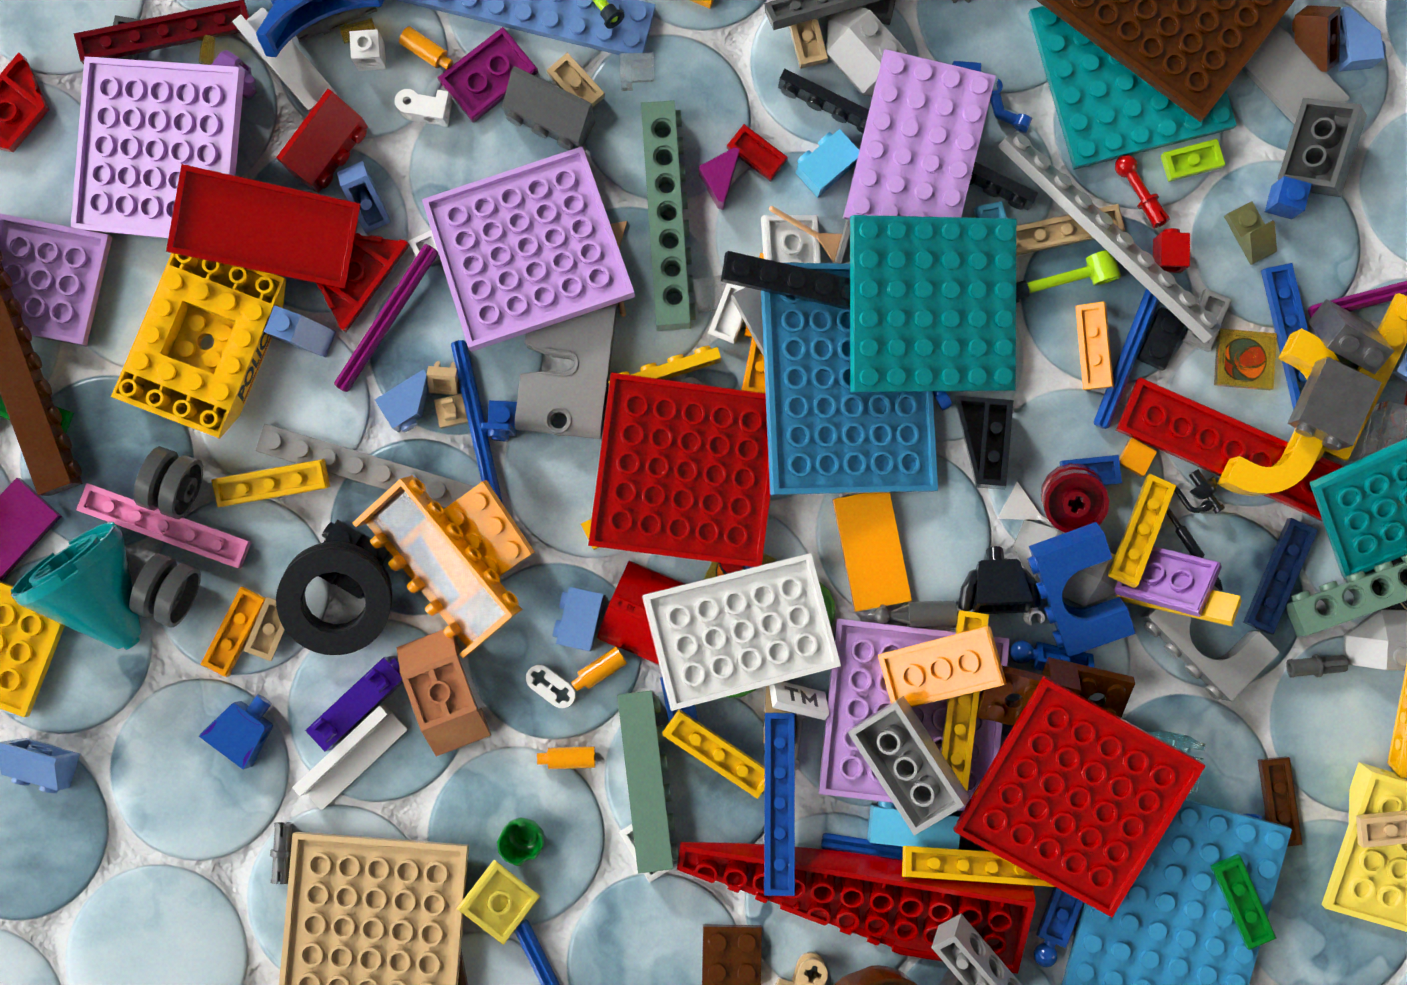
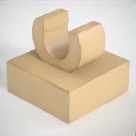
(443, 379)
(450, 411)

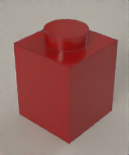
(1172, 250)

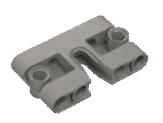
(574, 394)

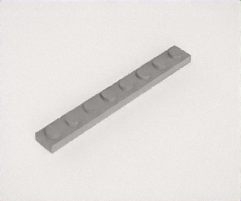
(355, 464)

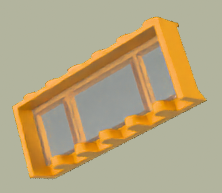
(439, 563)

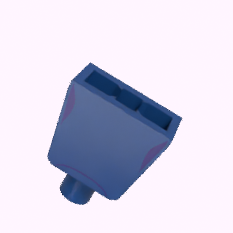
(240, 731)

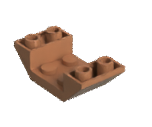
(441, 693)

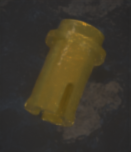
(362, 25)

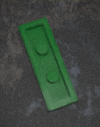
(1243, 901)

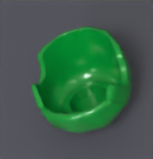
(520, 841)

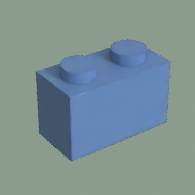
(579, 618)

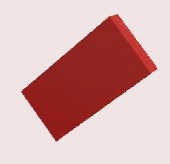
(758, 152)

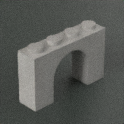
(1223, 675)

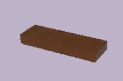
(1280, 795)

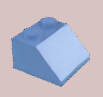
(38, 764)

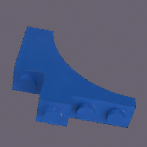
(292, 16)

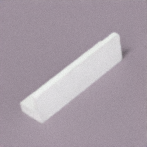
(289, 65)
(351, 757)

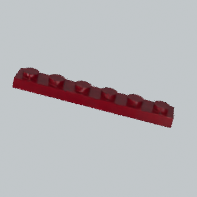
(160, 31)

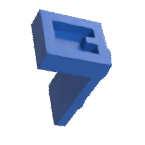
(500, 420)

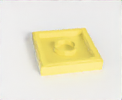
(498, 902)

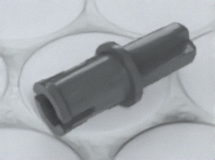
(1317, 665)

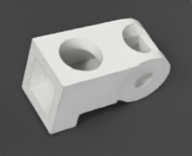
(425, 108)

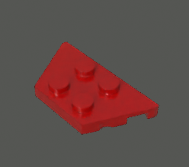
(20, 103)
(368, 268)

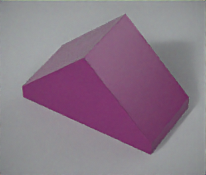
(718, 175)

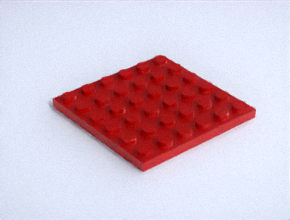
(683, 471)
(1078, 796)

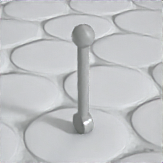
(800, 718)

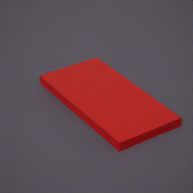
(262, 226)

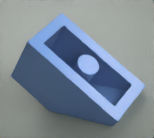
(1359, 42)
(361, 189)
(299, 331)
(405, 402)

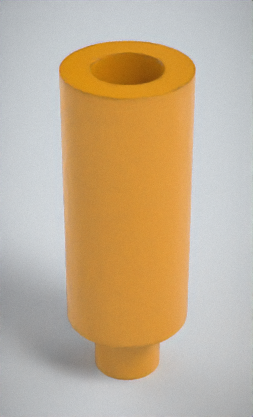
(424, 48)
(599, 669)
(568, 757)

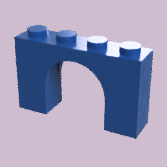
(1056, 563)

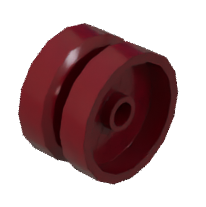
(1065, 485)

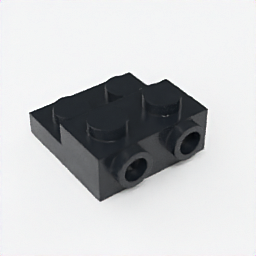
(345, 533)

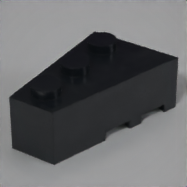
(987, 436)

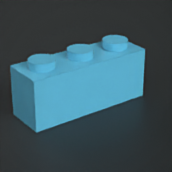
(889, 828)

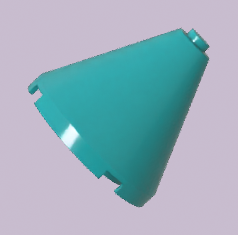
(86, 588)

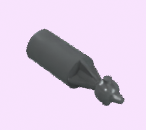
(919, 614)

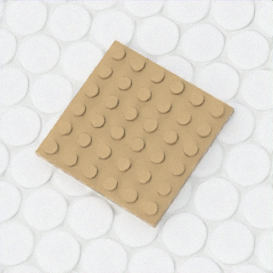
(373, 911)

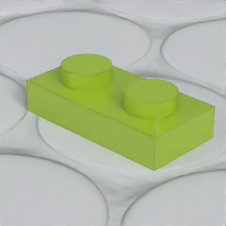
(1192, 160)

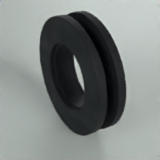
(325, 636)

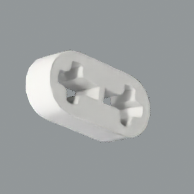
(547, 692)

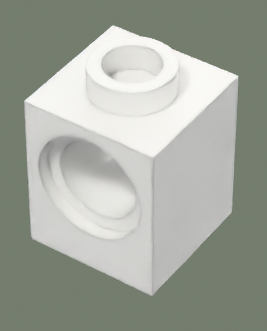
(367, 50)

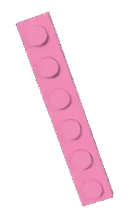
(177, 532)

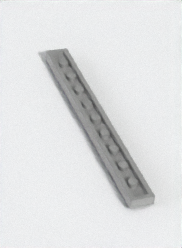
(1110, 236)

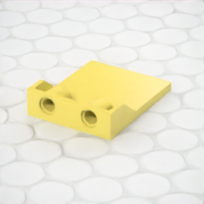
(1371, 880)

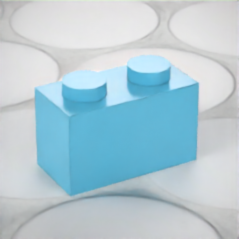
(827, 163)

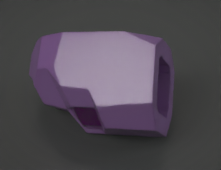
(227, 58)

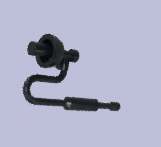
(1203, 490)

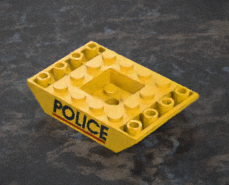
(166, 363)

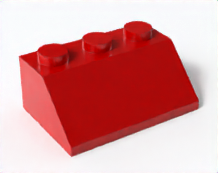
(323, 142)

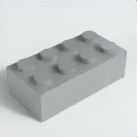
(909, 765)

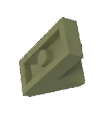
(1251, 232)

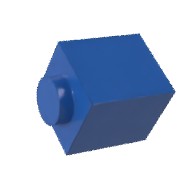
(1288, 197)

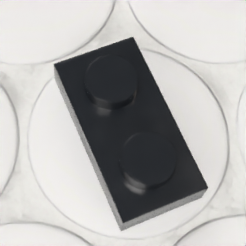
(1161, 339)

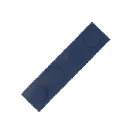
(1280, 576)

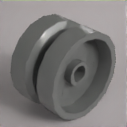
(168, 482)
(165, 590)

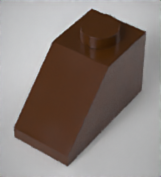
(1319, 34)

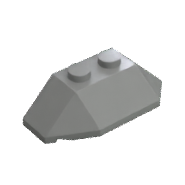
(857, 46)
(1084, 586)
(1379, 641)

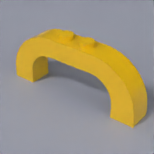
(1301, 452)

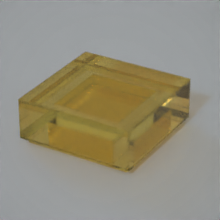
(207, 50)

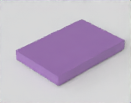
(1174, 581)

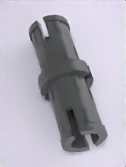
(281, 852)

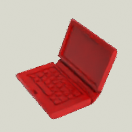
(626, 618)

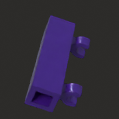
(356, 704)

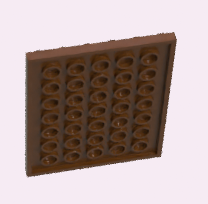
(1177, 46)

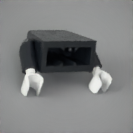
(1000, 588)

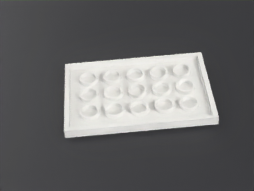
(741, 631)

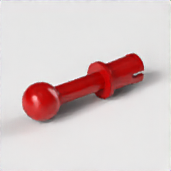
(1126, 167)

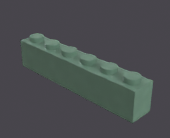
(645, 781)

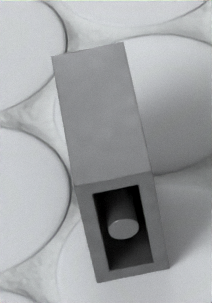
(1350, 336)
(1334, 404)

